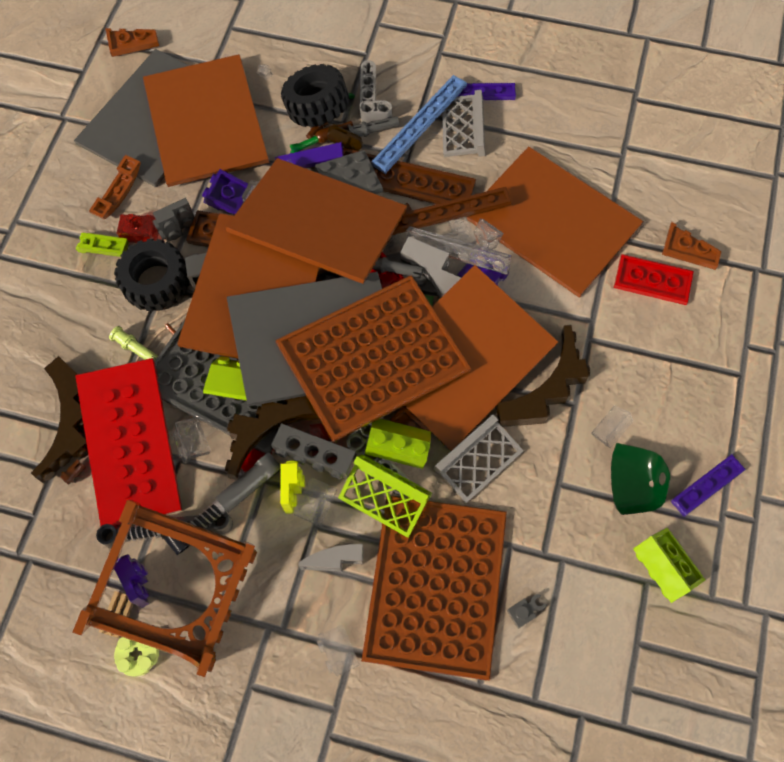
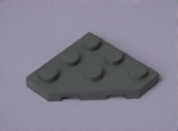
(354, 170)

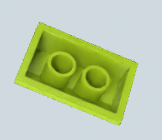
(225, 379)
(398, 443)
(669, 565)

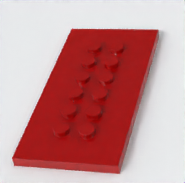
(128, 440)

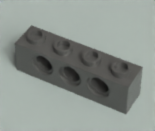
(287, 436)

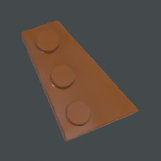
(126, 42)
(684, 247)

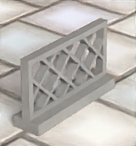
(477, 127)
(467, 445)

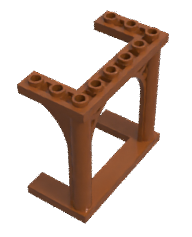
(195, 651)

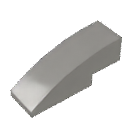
(333, 558)

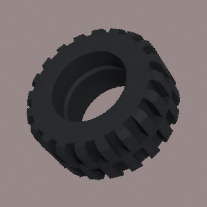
(315, 95)
(140, 258)

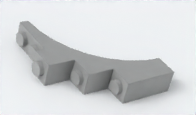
(433, 262)

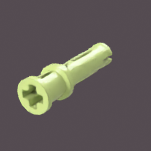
(129, 342)

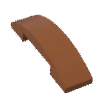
(118, 189)

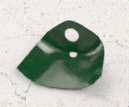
(630, 477)

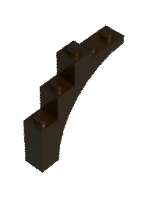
(555, 390)
(251, 431)
(68, 440)

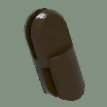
(348, 139)

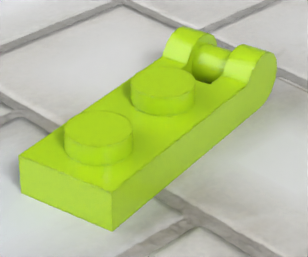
(102, 244)

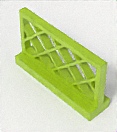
(389, 478)

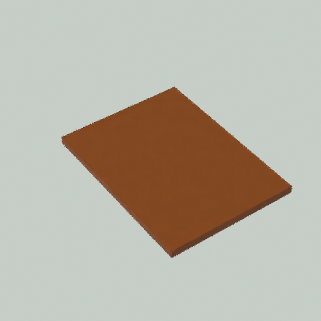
(204, 120)
(318, 220)
(558, 222)
(232, 269)
(499, 345)
(372, 357)
(437, 590)

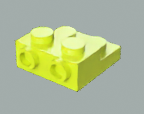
(291, 483)

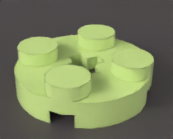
(126, 663)

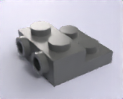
(172, 219)

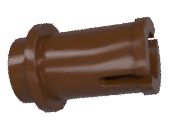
(72, 472)

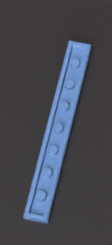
(418, 124)

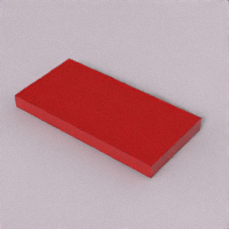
(653, 279)

